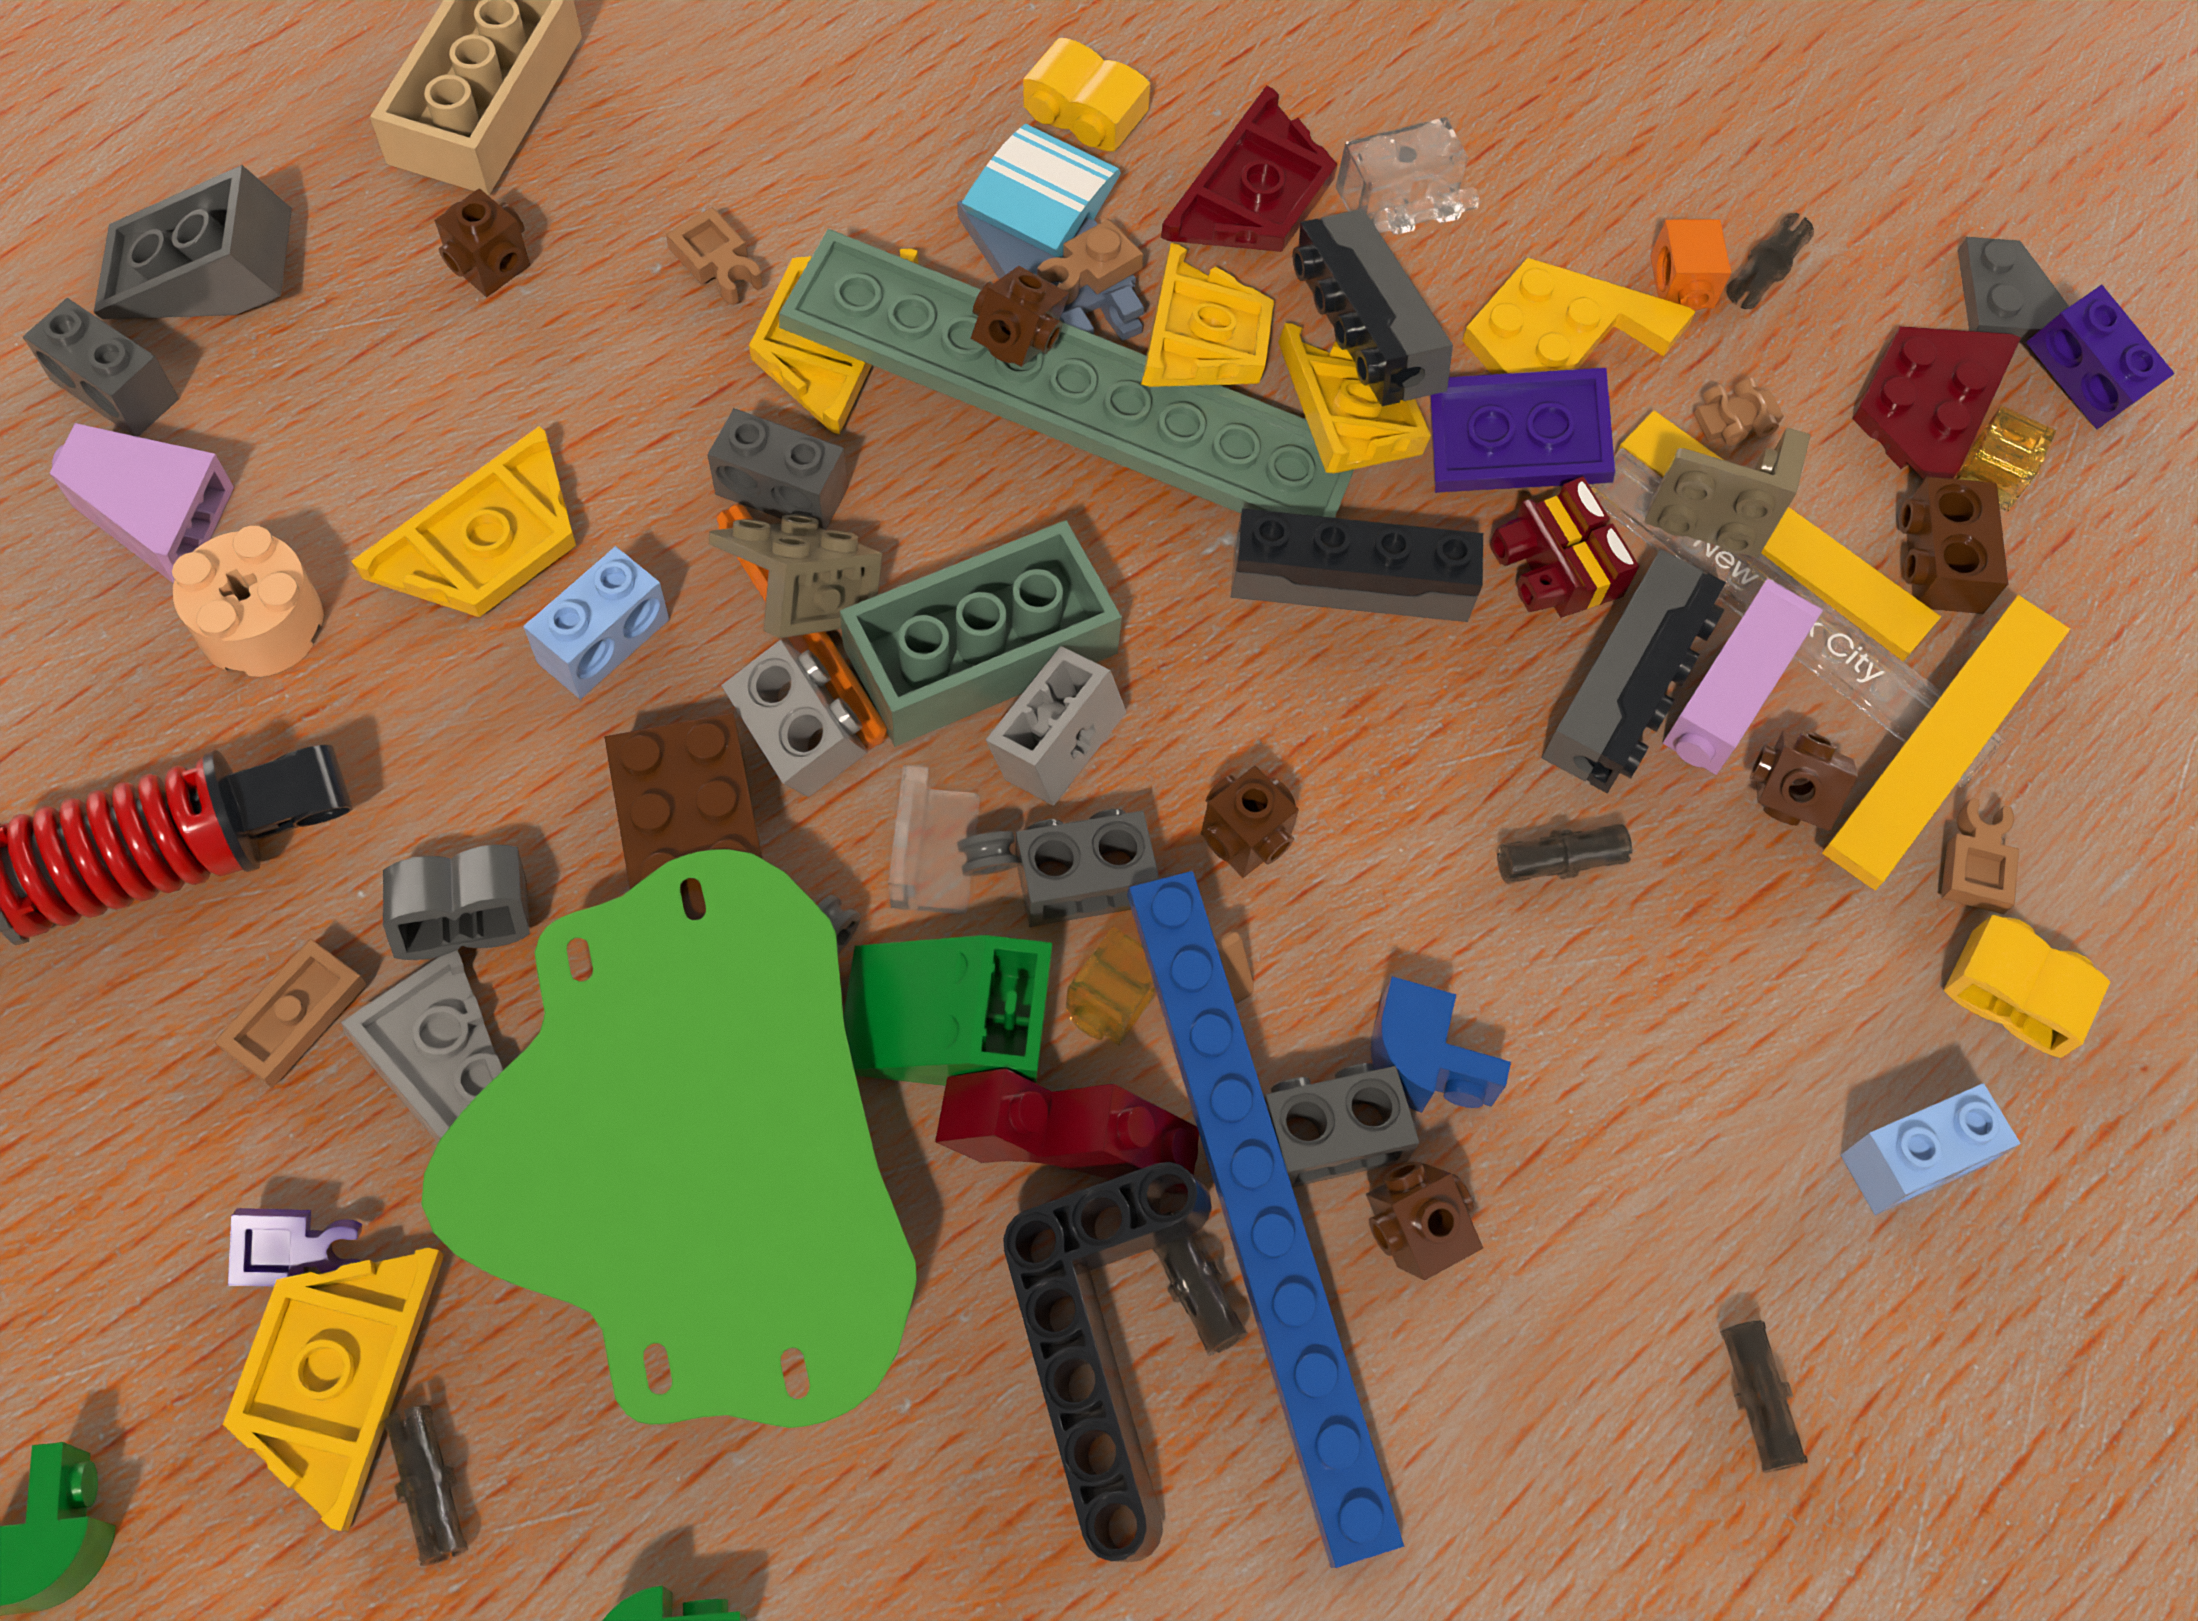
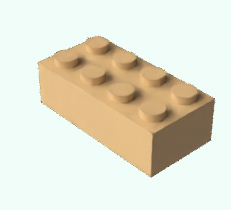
(474, 87)

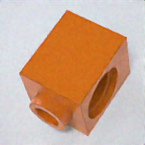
(1691, 262)

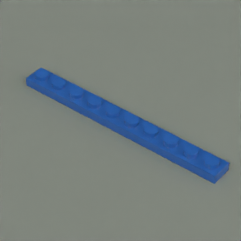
(1264, 1223)

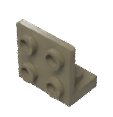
(1729, 501)
(809, 571)

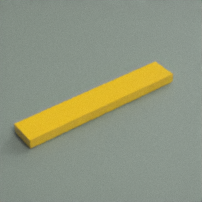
(1811, 556)
(1945, 743)

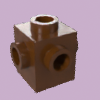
(483, 242)
(1018, 316)
(1803, 779)
(1249, 820)
(1423, 1219)

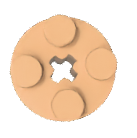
(247, 602)

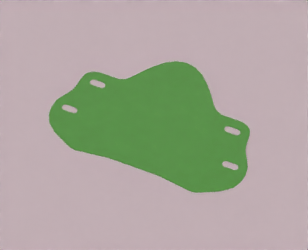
(691, 1153)

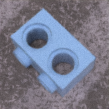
(597, 622)
(1929, 1148)

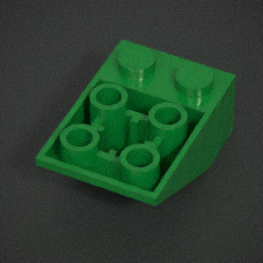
(947, 1007)

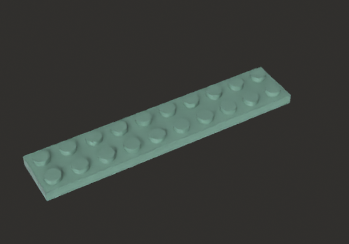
(1077, 393)

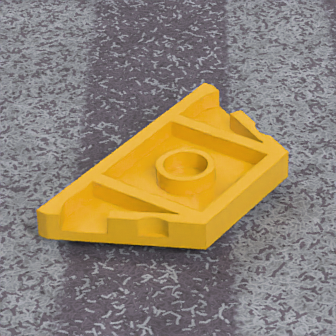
(1206, 328)
(811, 373)
(1345, 414)
(479, 535)
(329, 1375)

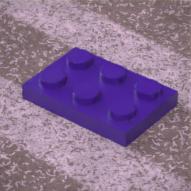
(1522, 430)

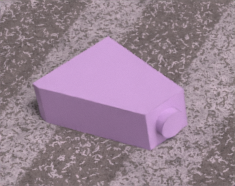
(143, 491)
(1742, 677)

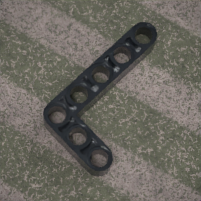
(1088, 1340)

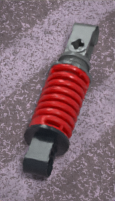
(157, 836)

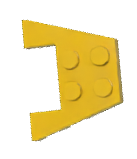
(1558, 317)

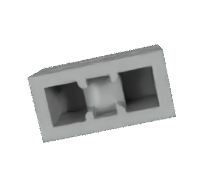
(1056, 725)

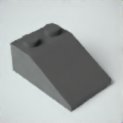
(197, 252)

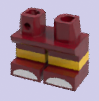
(1570, 550)

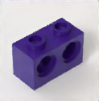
(2099, 357)

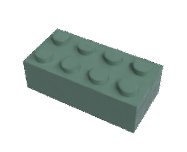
(978, 631)

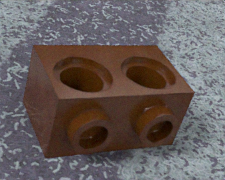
(1954, 545)

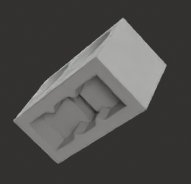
(787, 725)

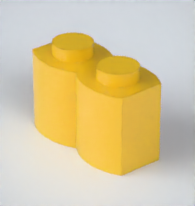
(1086, 94)
(2027, 985)

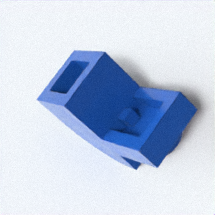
(1413, 1036)

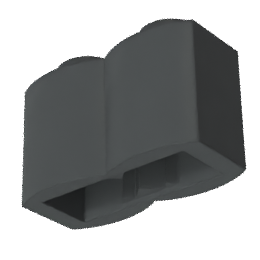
(455, 902)

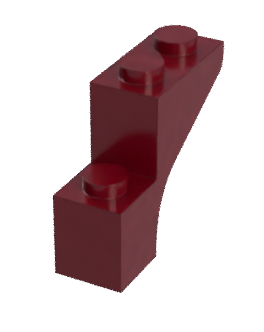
(1080, 1129)

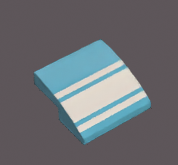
(1040, 189)

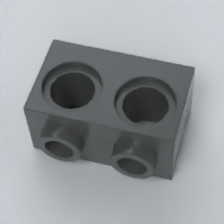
(101, 367)
(777, 469)
(1091, 883)
(1343, 1141)

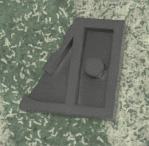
(2006, 288)

